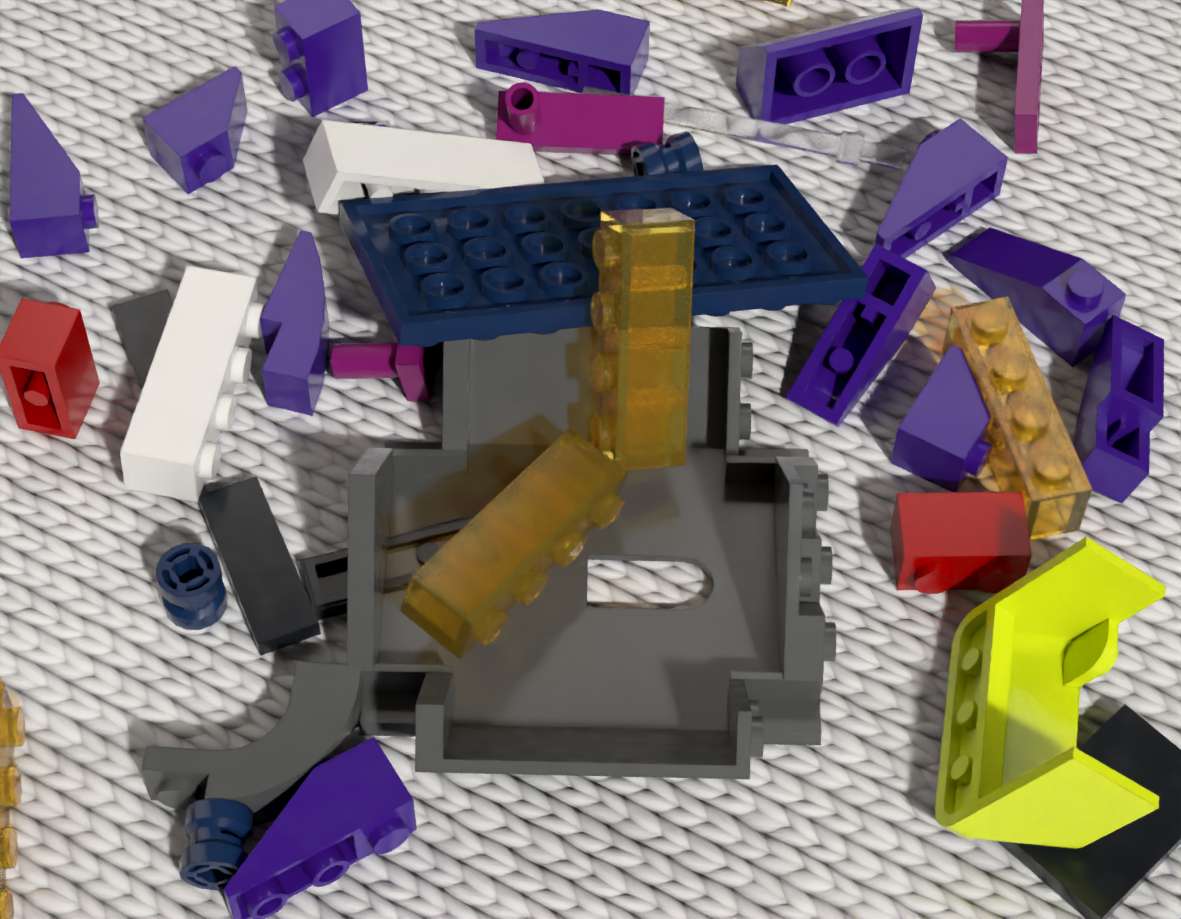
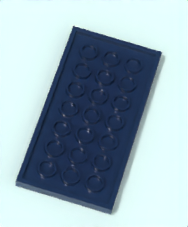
(526, 263)

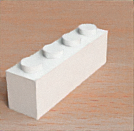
(380, 162)
(192, 385)

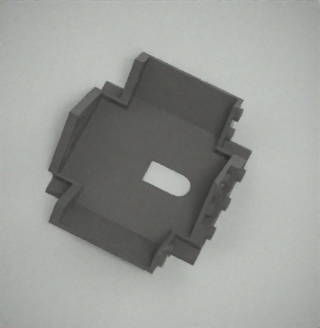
(598, 684)

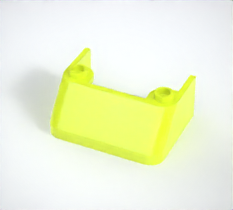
(1014, 705)

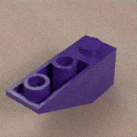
(332, 821)

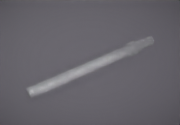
(848, 148)

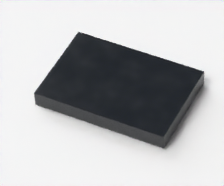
(1113, 867)

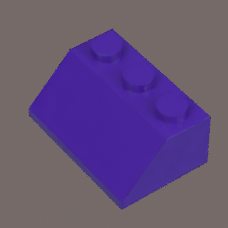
(830, 67)

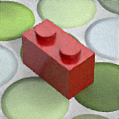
(48, 368)
(959, 541)

